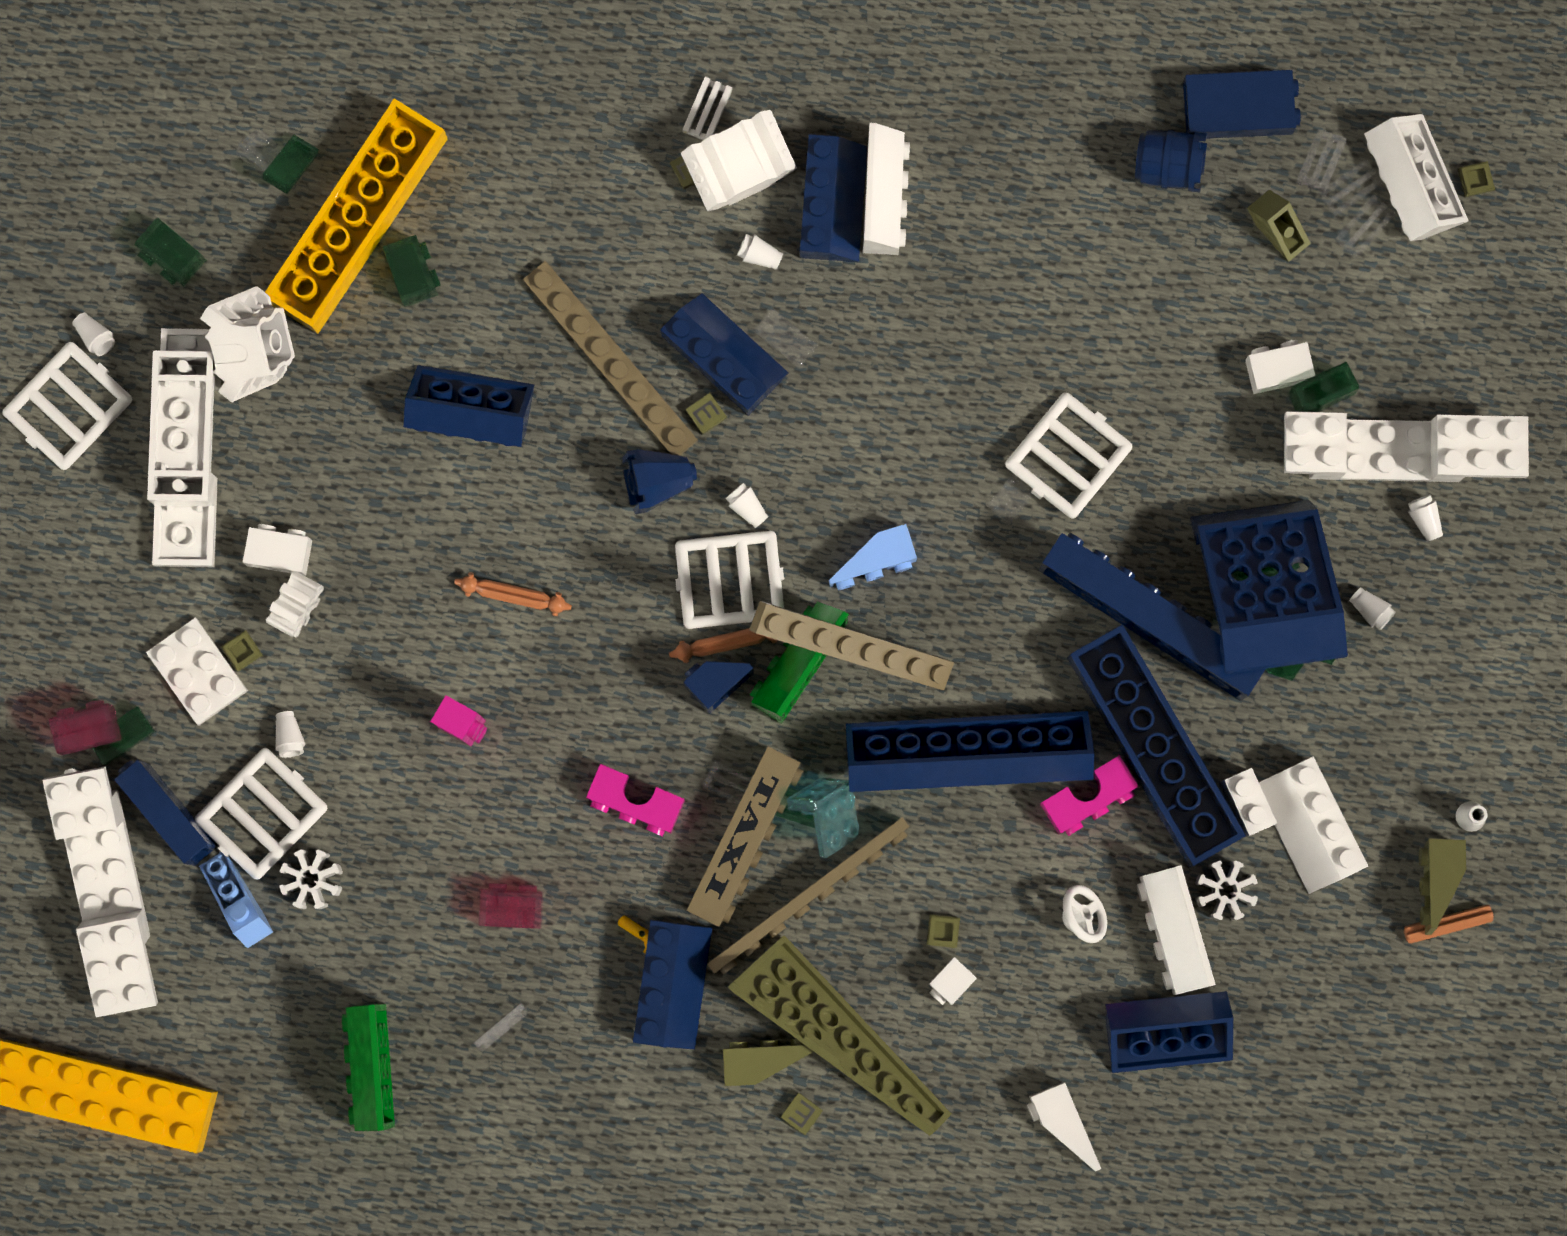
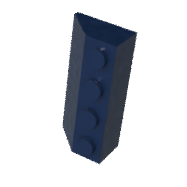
(833, 199)
(723, 353)
(468, 406)
(672, 985)
(1169, 1032)

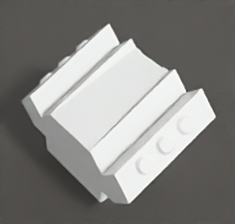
(739, 161)
(248, 342)

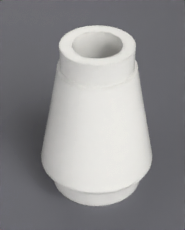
(758, 252)
(94, 335)
(747, 505)
(1426, 517)
(1372, 608)
(288, 735)
(1465, 819)

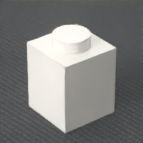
(951, 982)

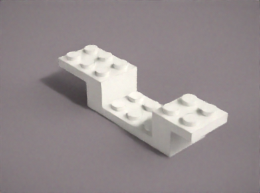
(182, 450)
(1398, 450)
(106, 889)

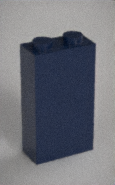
(1241, 104)
(165, 812)

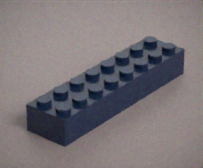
(1144, 612)
(1156, 746)
(969, 751)

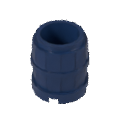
(1171, 159)

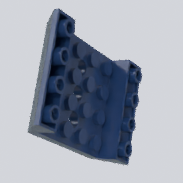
(1276, 617)

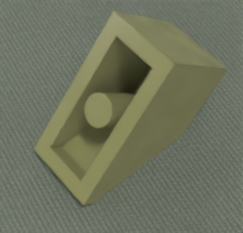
(1279, 224)

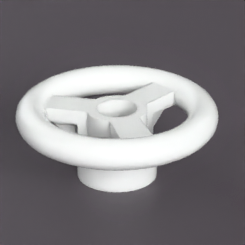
(1079, 917)

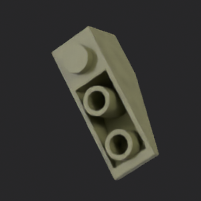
(1443, 870)
(752, 1065)

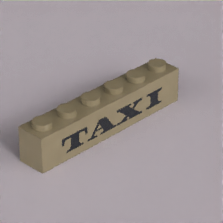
(744, 836)

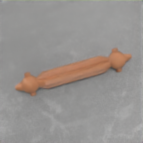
(513, 594)
(717, 644)

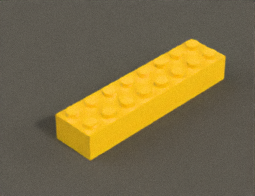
(356, 215)
(104, 1096)

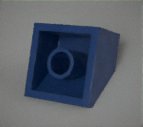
(716, 681)

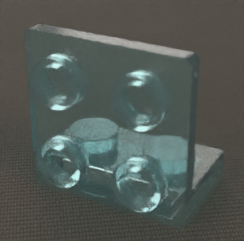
(832, 812)

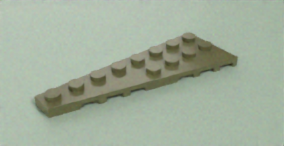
(811, 1010)

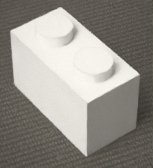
(1279, 367)
(277, 550)
(1248, 802)

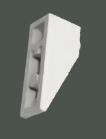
(1059, 1116)

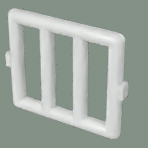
(102, 418)
(1032, 443)
(740, 541)
(297, 827)

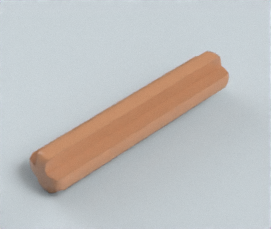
(1451, 923)

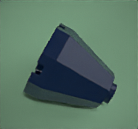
(656, 478)

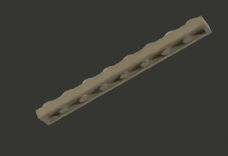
(610, 360)
(851, 645)
(799, 905)

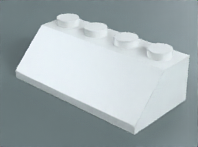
(1415, 176)
(884, 190)
(1312, 826)
(1176, 930)

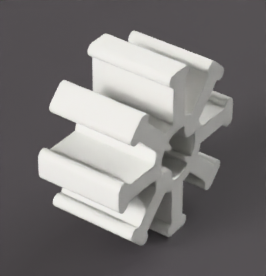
(294, 604)
(1229, 881)
(307, 889)

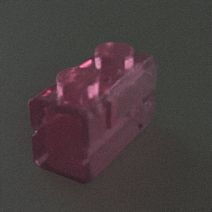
(84, 728)
(510, 907)

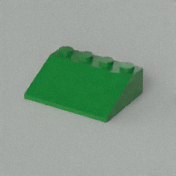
(793, 669)
(369, 1067)

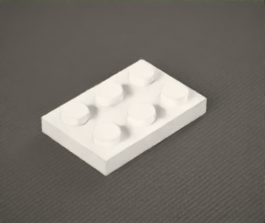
(197, 671)

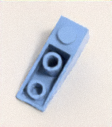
(884, 550)
(235, 900)

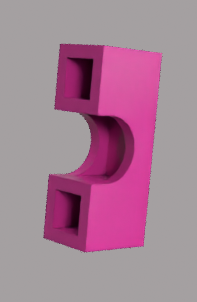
(459, 721)
(1113, 783)
(609, 792)

